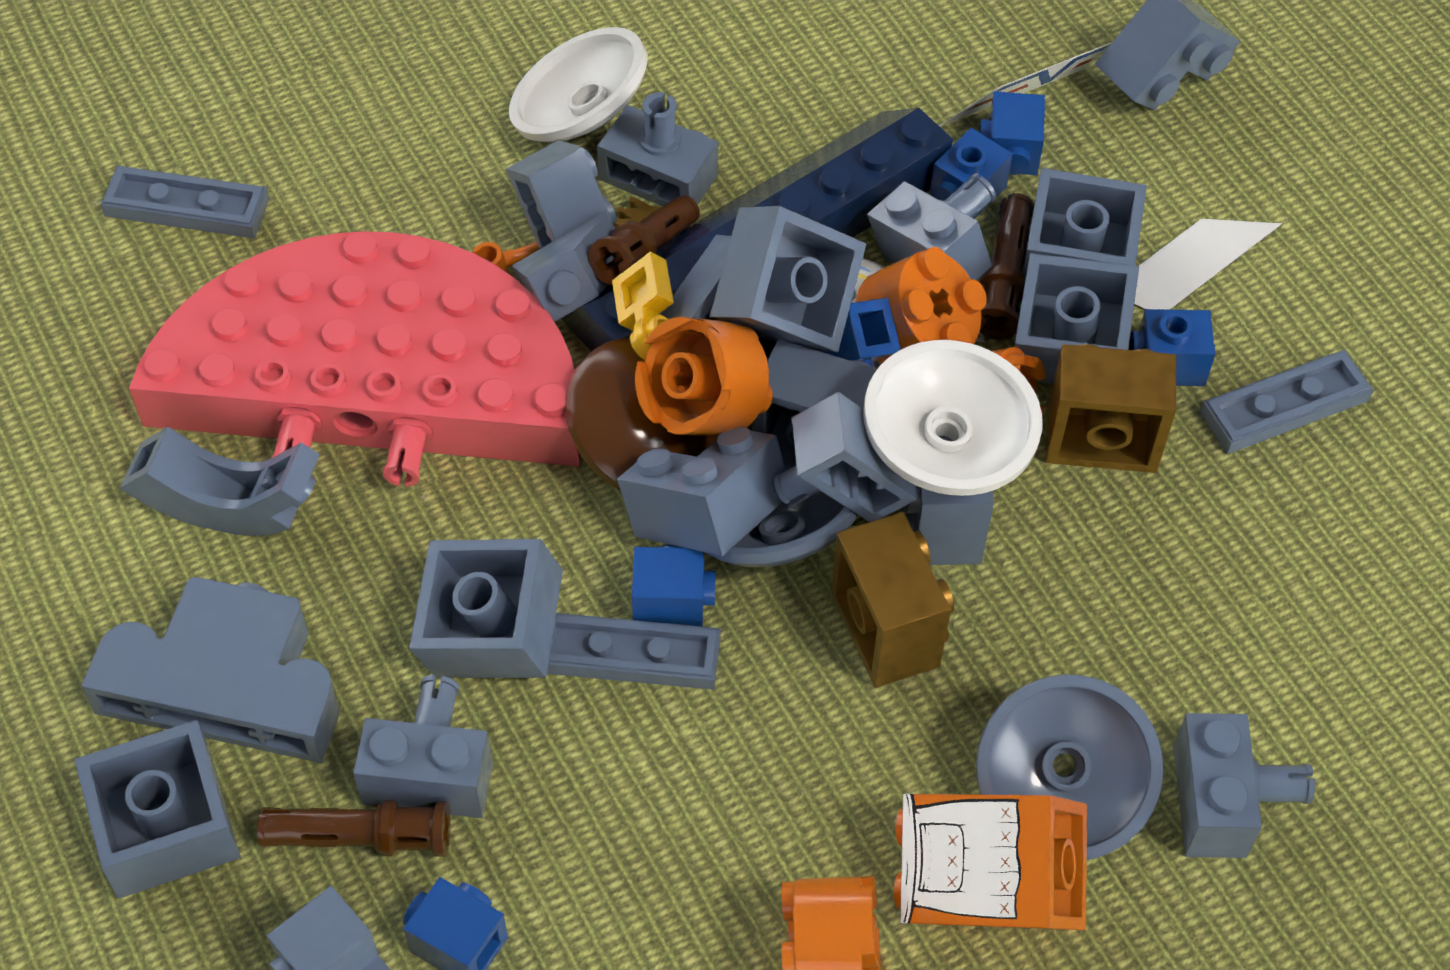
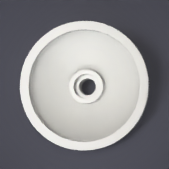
(579, 85)
(956, 394)

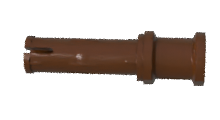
(636, 239)
(1004, 280)
(385, 829)

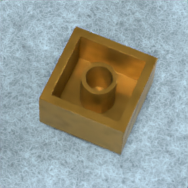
(1111, 408)
(891, 598)

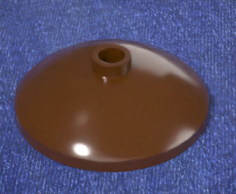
(607, 416)

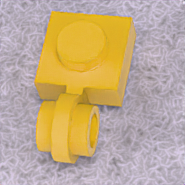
(641, 297)

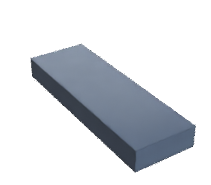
(185, 201)
(1286, 401)
(634, 651)

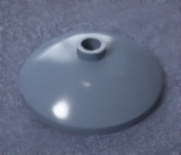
(791, 532)
(1103, 731)

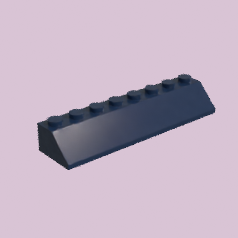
(828, 186)

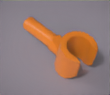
(492, 252)

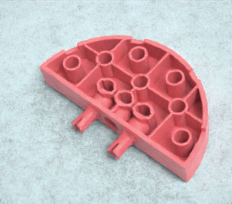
(365, 348)

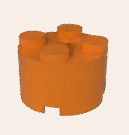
(928, 298)
(703, 376)
(831, 924)

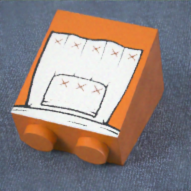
(992, 861)

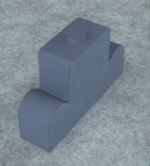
(224, 663)

